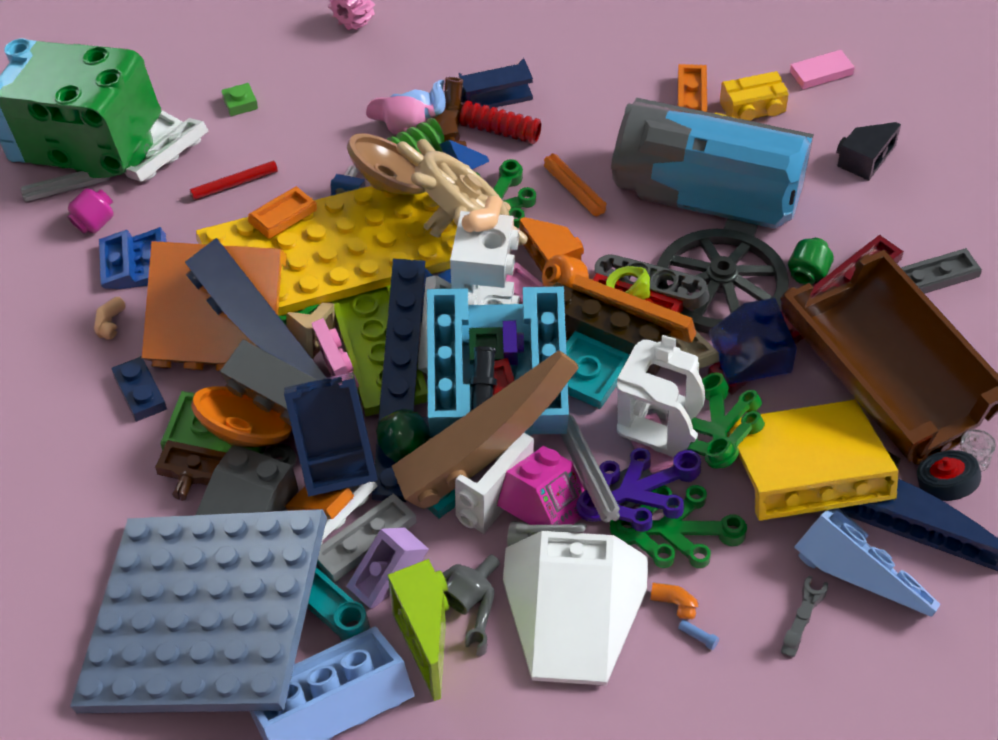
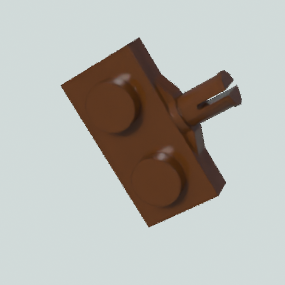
(187, 464)

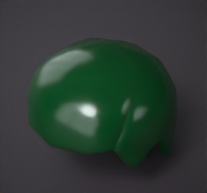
(401, 433)

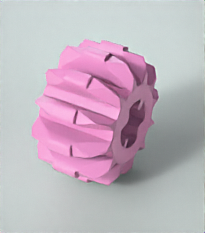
(352, 12)

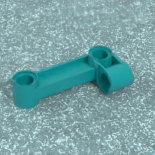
(336, 607)

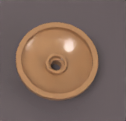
(382, 164)

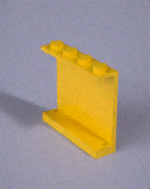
(816, 461)

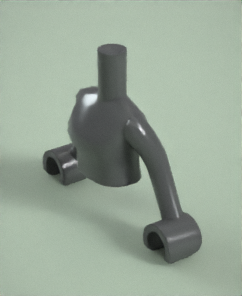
(468, 588)

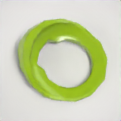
(640, 288)

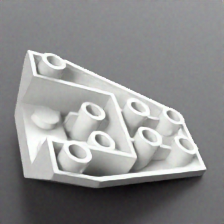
(573, 602)

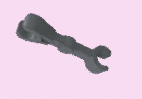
(810, 600)

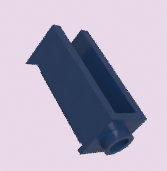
(498, 86)

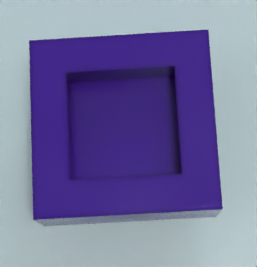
(512, 342)

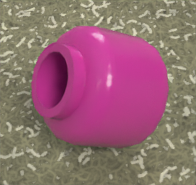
(90, 210)

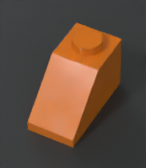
(549, 240)

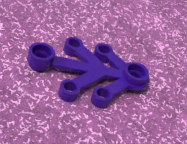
(685, 467)

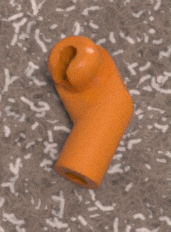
(676, 595)

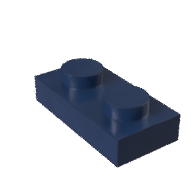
(138, 388)

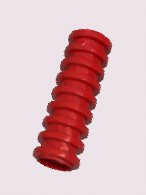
(500, 122)

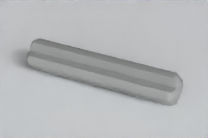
(59, 185)

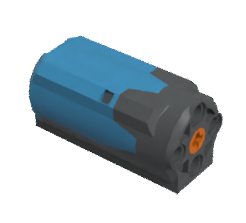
(711, 163)

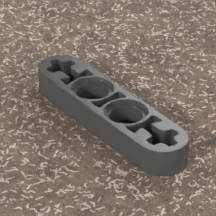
(657, 275)

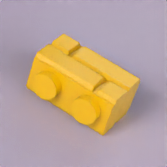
(754, 96)

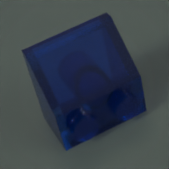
(754, 342)

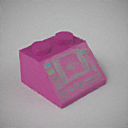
(542, 489)

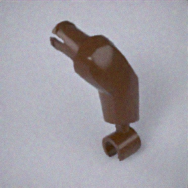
(450, 116)

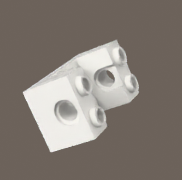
(484, 261)

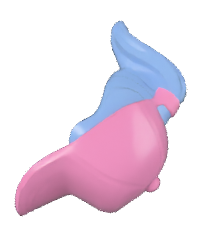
(407, 109)

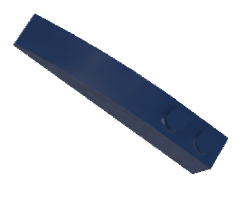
(246, 307)
(931, 523)

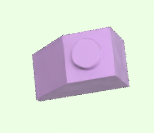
(389, 552)

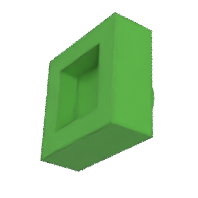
(239, 99)

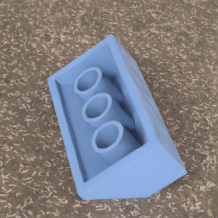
(339, 690)

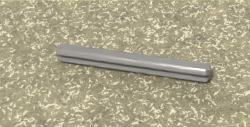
(590, 472)

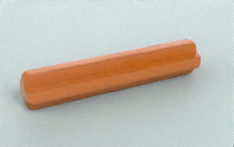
(575, 185)

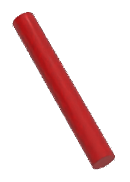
(233, 180)

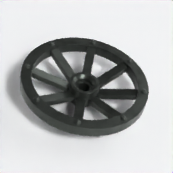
(722, 272)

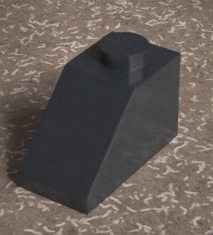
(867, 148)

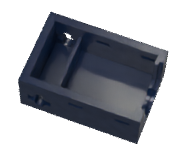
(330, 434)

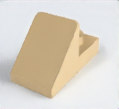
(302, 329)

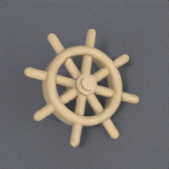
(450, 185)

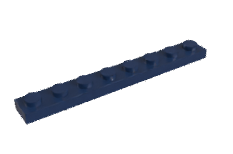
(399, 360)

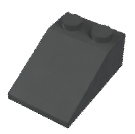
(248, 484)

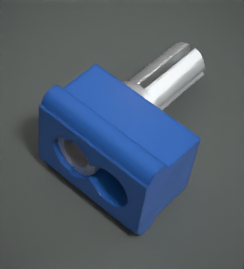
(346, 182)

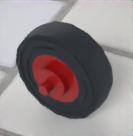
(949, 475)

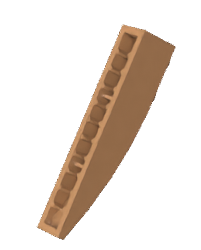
(481, 433)

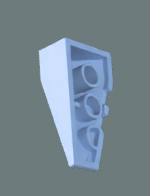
(841, 550)

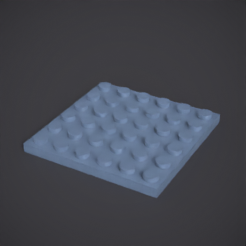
(202, 614)

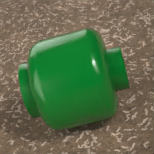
(810, 261)

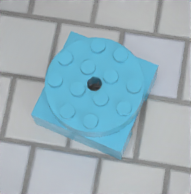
(448, 352)

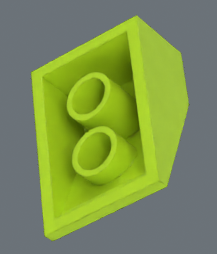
(420, 613)

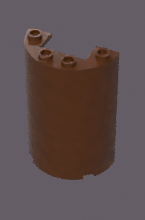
(897, 356)

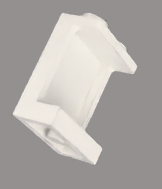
(478, 501)

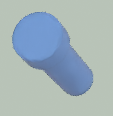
(710, 640)

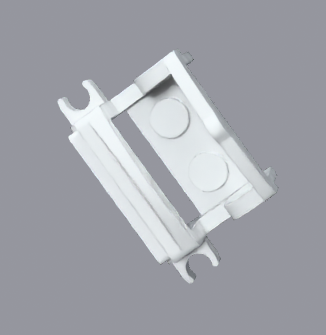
(642, 391)

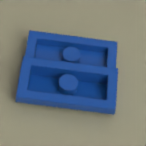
(127, 258)

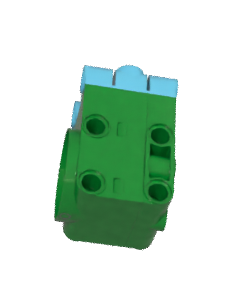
(76, 107)

